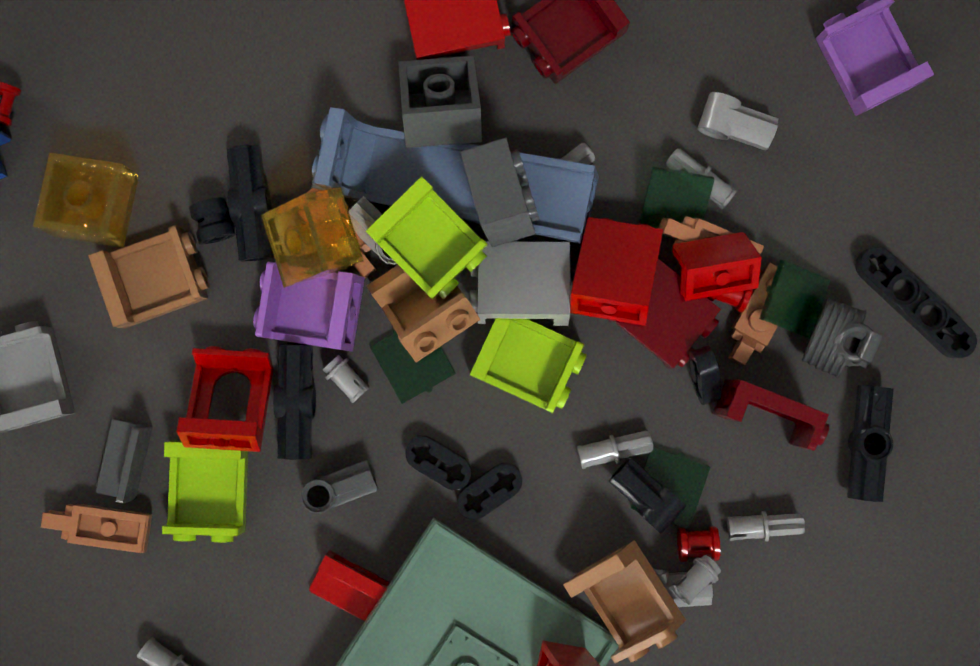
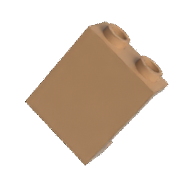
(150, 277)
(418, 319)
(629, 601)

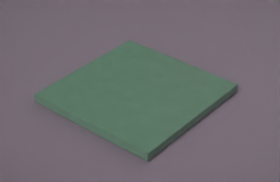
(467, 610)

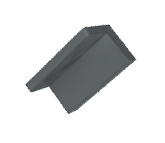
(123, 460)

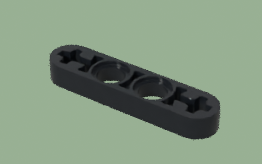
(912, 307)

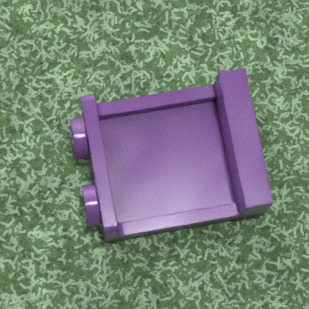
(870, 56)
(311, 312)

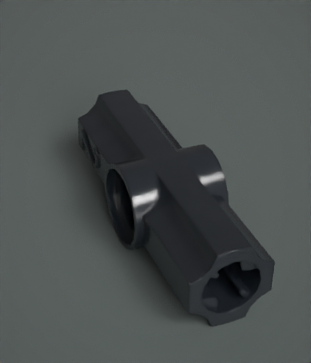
(248, 201)
(295, 402)
(869, 469)

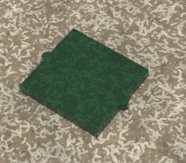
(675, 195)
(794, 299)
(405, 374)
(681, 477)

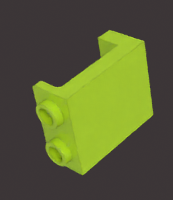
(428, 240)
(529, 362)
(206, 493)

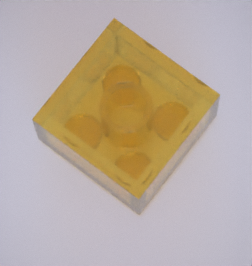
(86, 200)

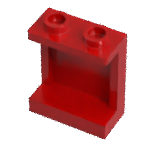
(455, 26)
(616, 271)

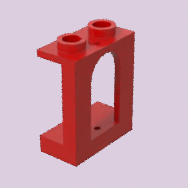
(207, 433)

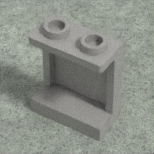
(524, 282)
(31, 378)

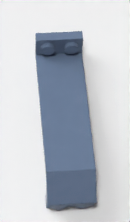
(381, 168)

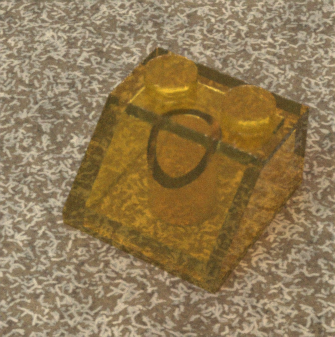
(312, 236)

